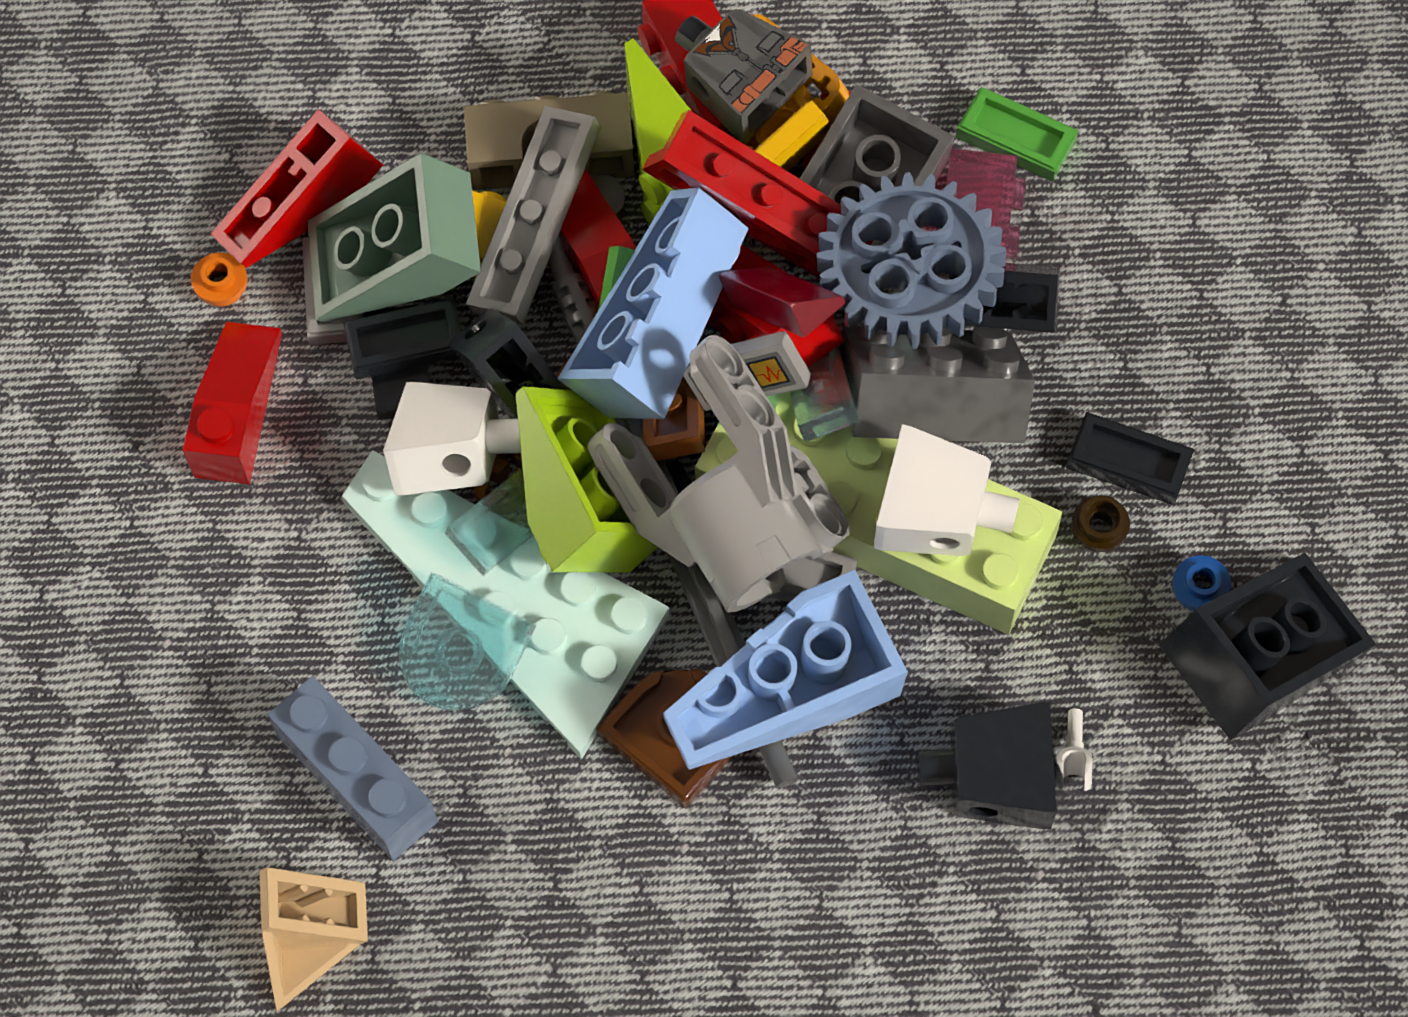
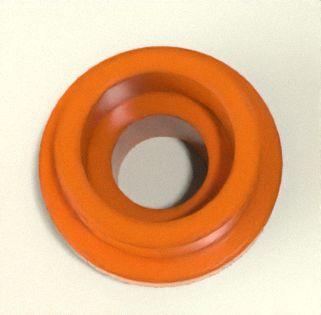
(222, 292)

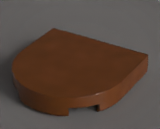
(643, 738)

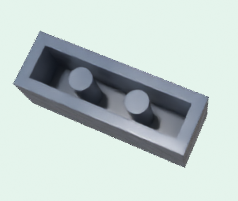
(353, 768)

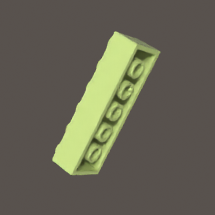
(983, 585)

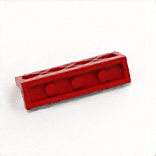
(759, 193)

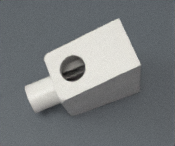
(446, 438)
(938, 498)

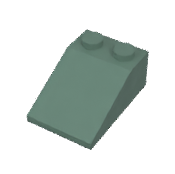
(394, 240)

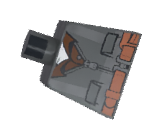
(743, 68)

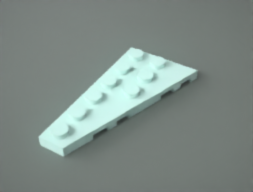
(587, 623)

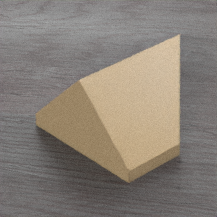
(308, 927)

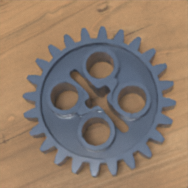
(912, 259)

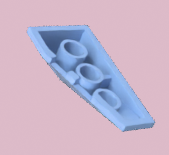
(798, 674)

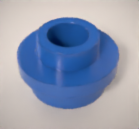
(1188, 593)

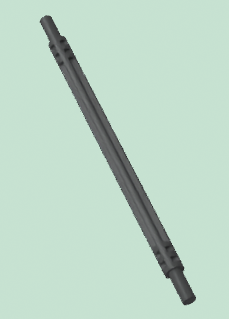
(714, 621)

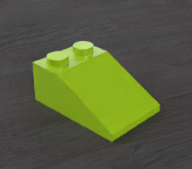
(653, 113)
(565, 494)

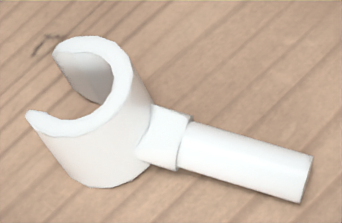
(1074, 758)

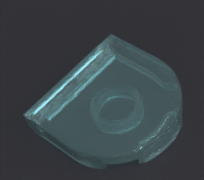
(460, 646)

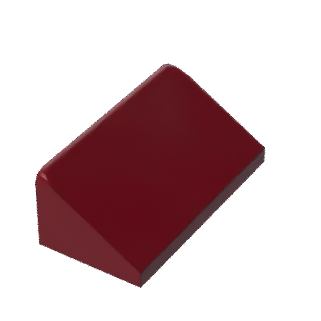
(780, 298)

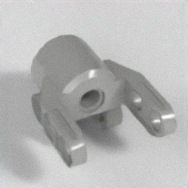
(742, 515)

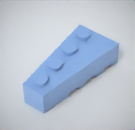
(656, 309)

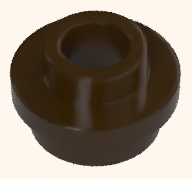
(1105, 509)

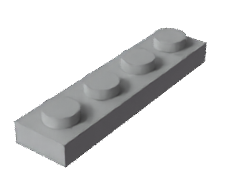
(534, 213)

